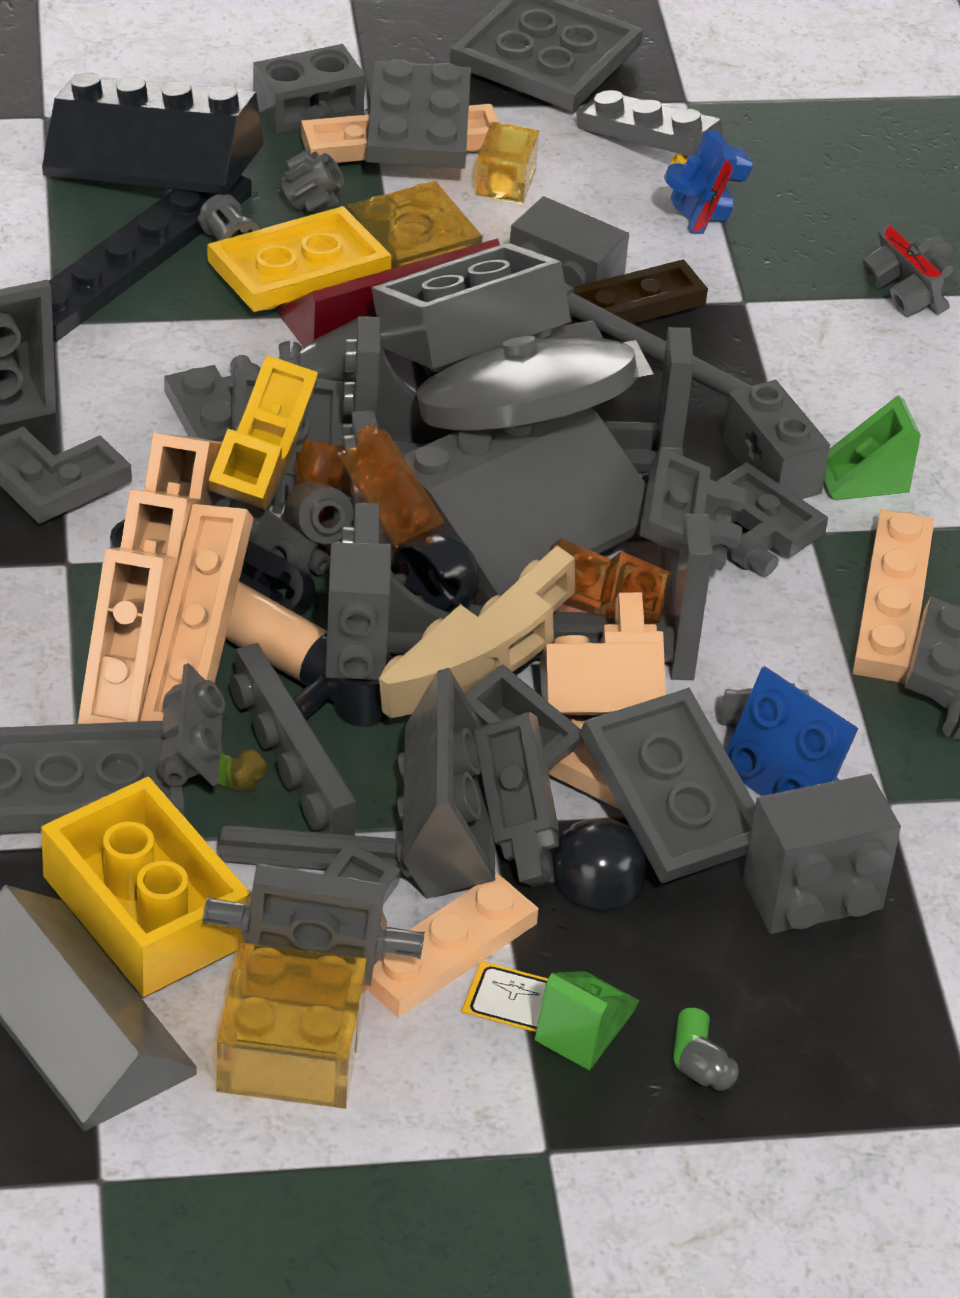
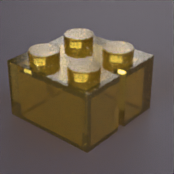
(291, 1025)

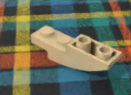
(505, 632)

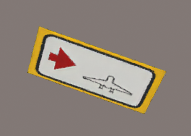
(505, 996)

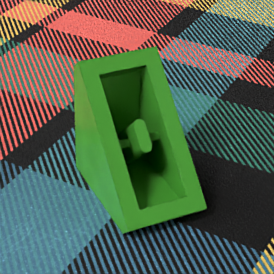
(875, 456)
(581, 1016)

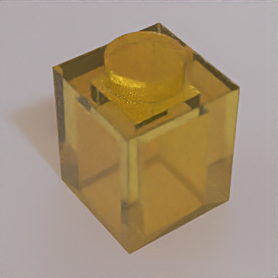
(507, 162)

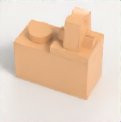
(609, 675)

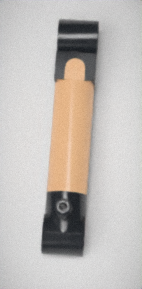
(298, 651)

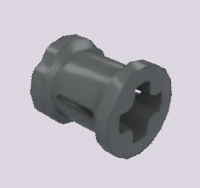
(235, 221)

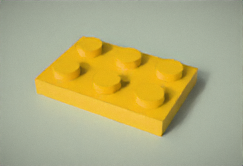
(297, 258)

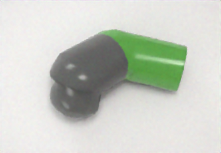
(700, 1057)

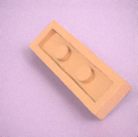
(453, 943)

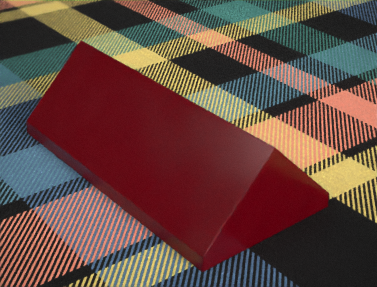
(341, 303)

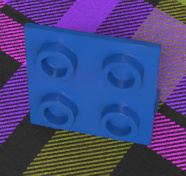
(787, 738)

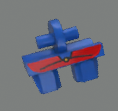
(702, 180)

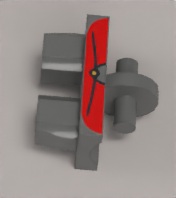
(917, 265)

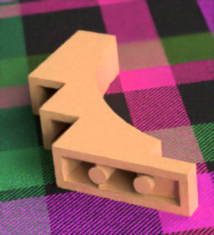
(141, 576)

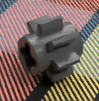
(312, 181)

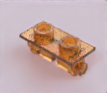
(388, 480)

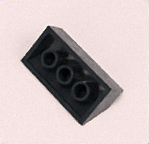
(152, 133)

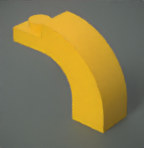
(260, 450)

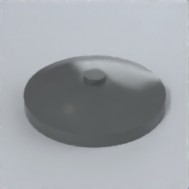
(527, 382)

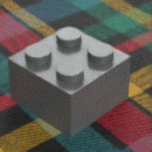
(820, 853)

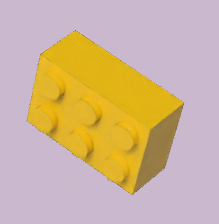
(142, 884)

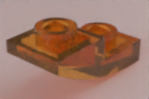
(602, 578)

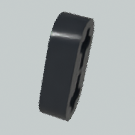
(274, 566)

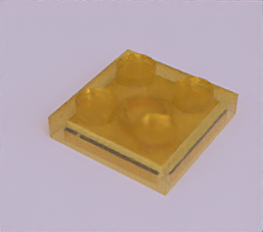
(416, 223)

